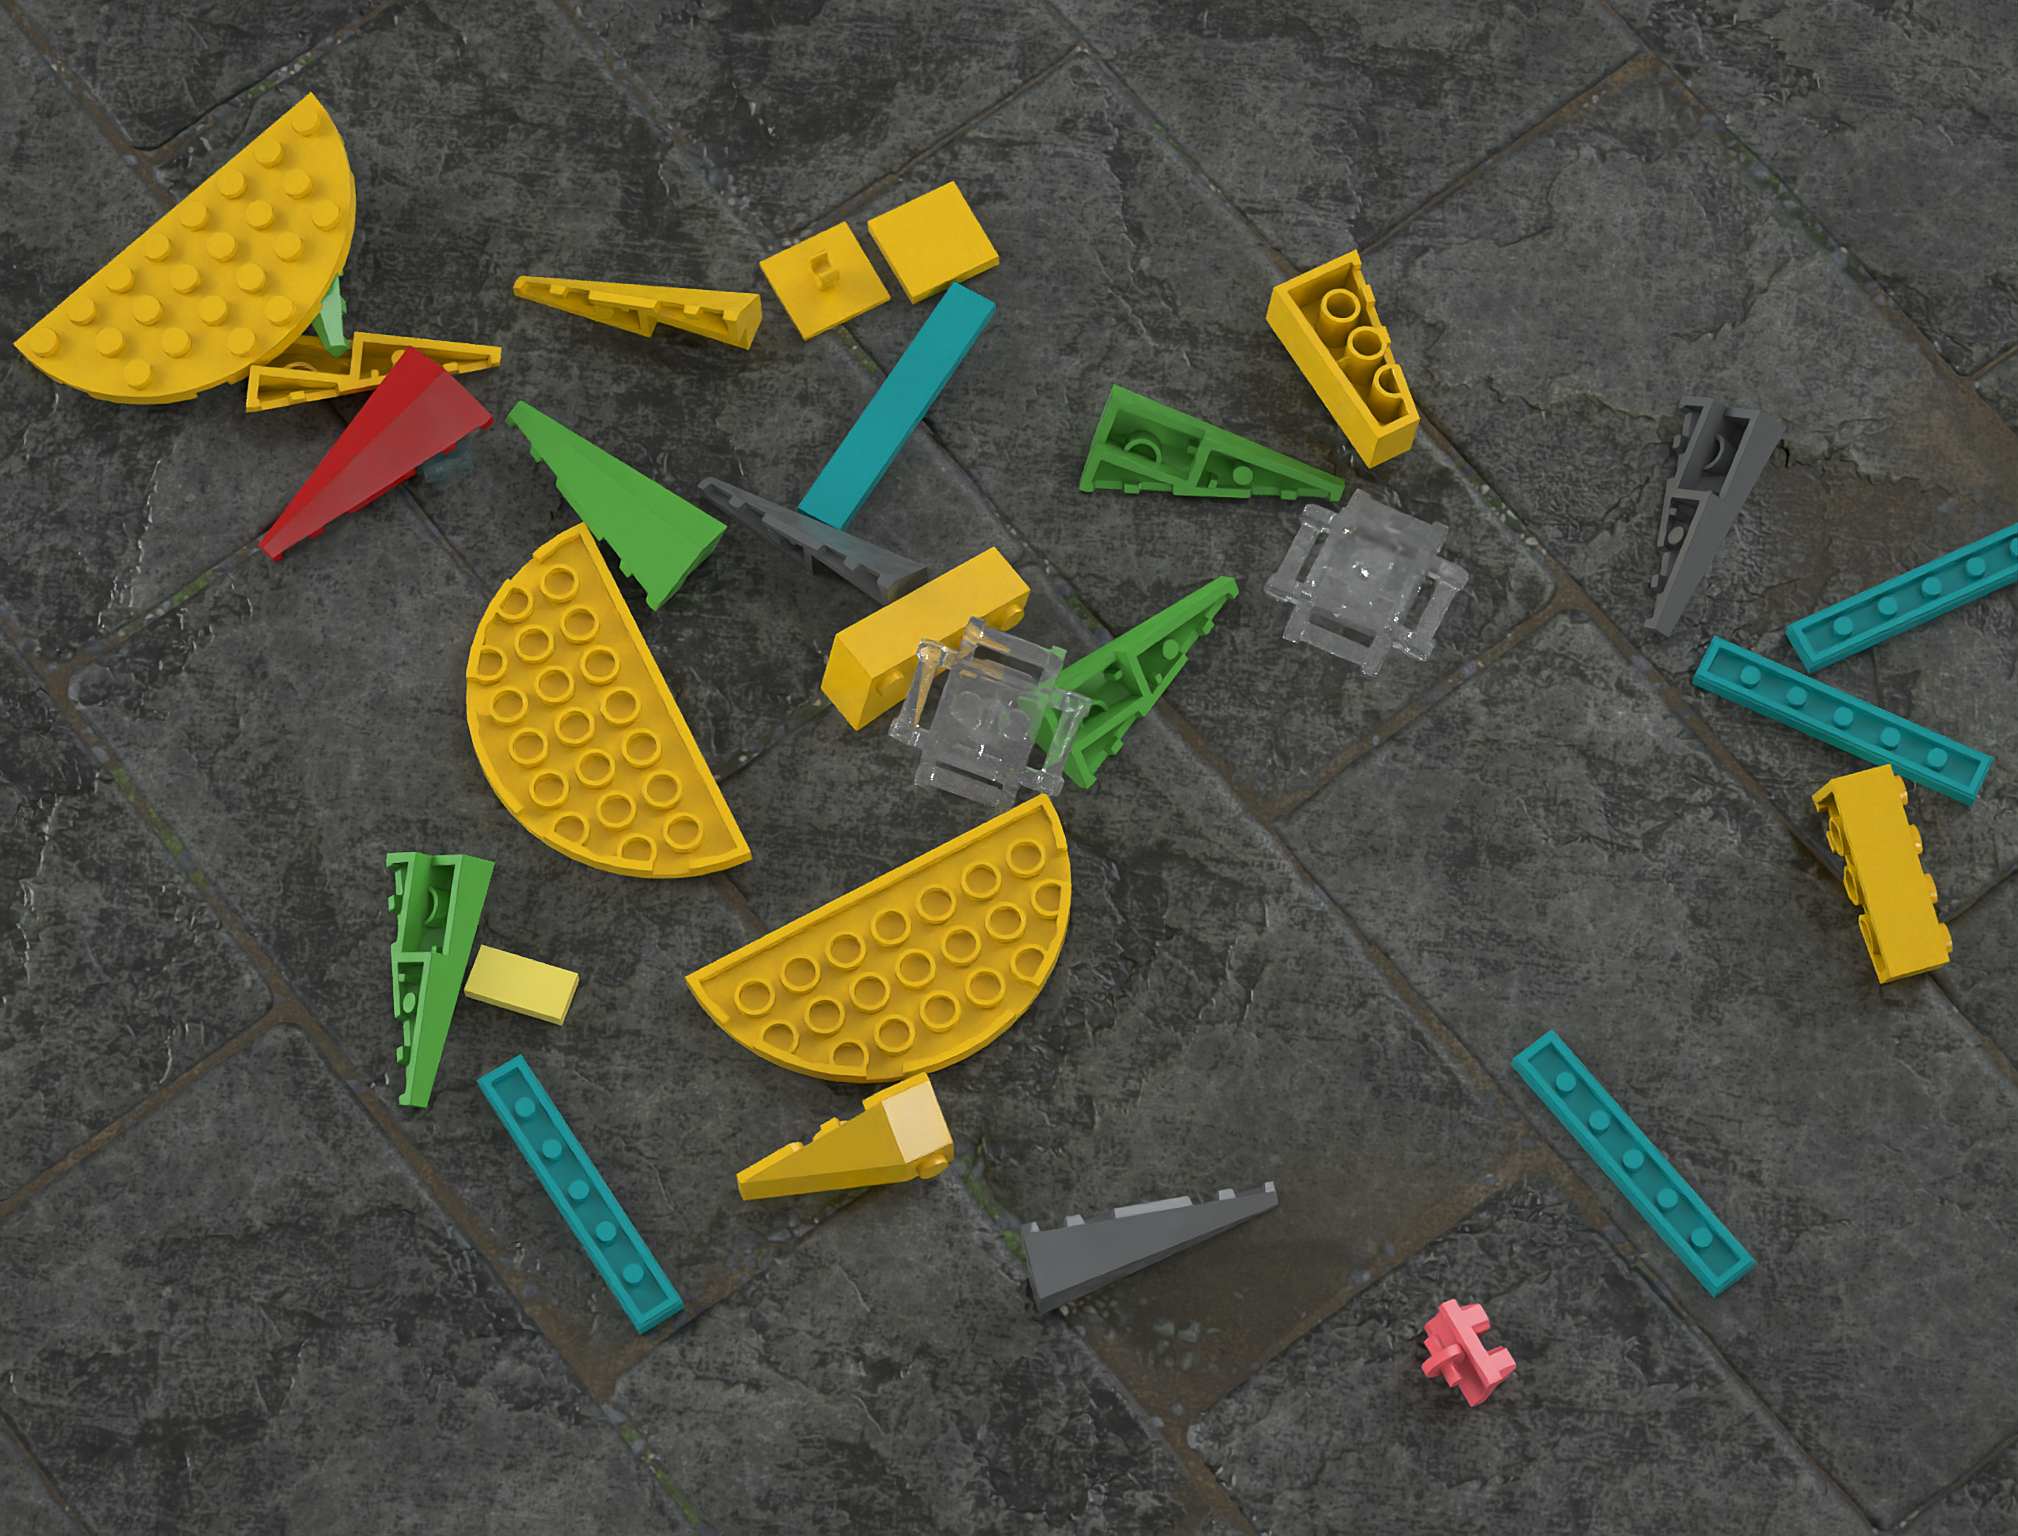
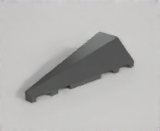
(1715, 471)
(813, 543)
(1105, 1248)

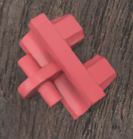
(1461, 1356)

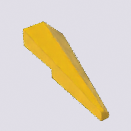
(638, 308)
(311, 373)

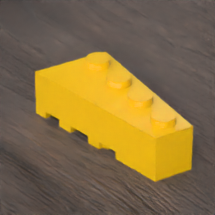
(1346, 356)
(877, 656)

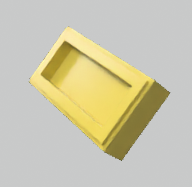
(521, 985)

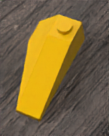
(888, 1143)

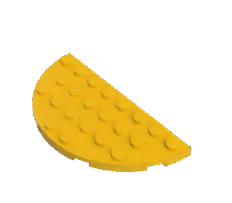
(216, 278)
(585, 727)
(909, 963)

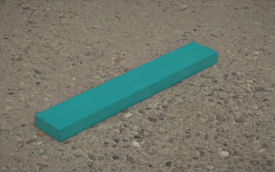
(897, 407)
(1906, 600)
(1842, 720)
(1633, 1163)
(580, 1194)

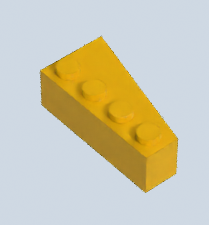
(1885, 872)

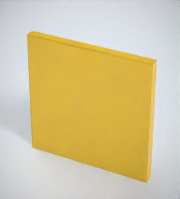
(824, 281)

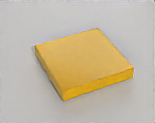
(933, 242)

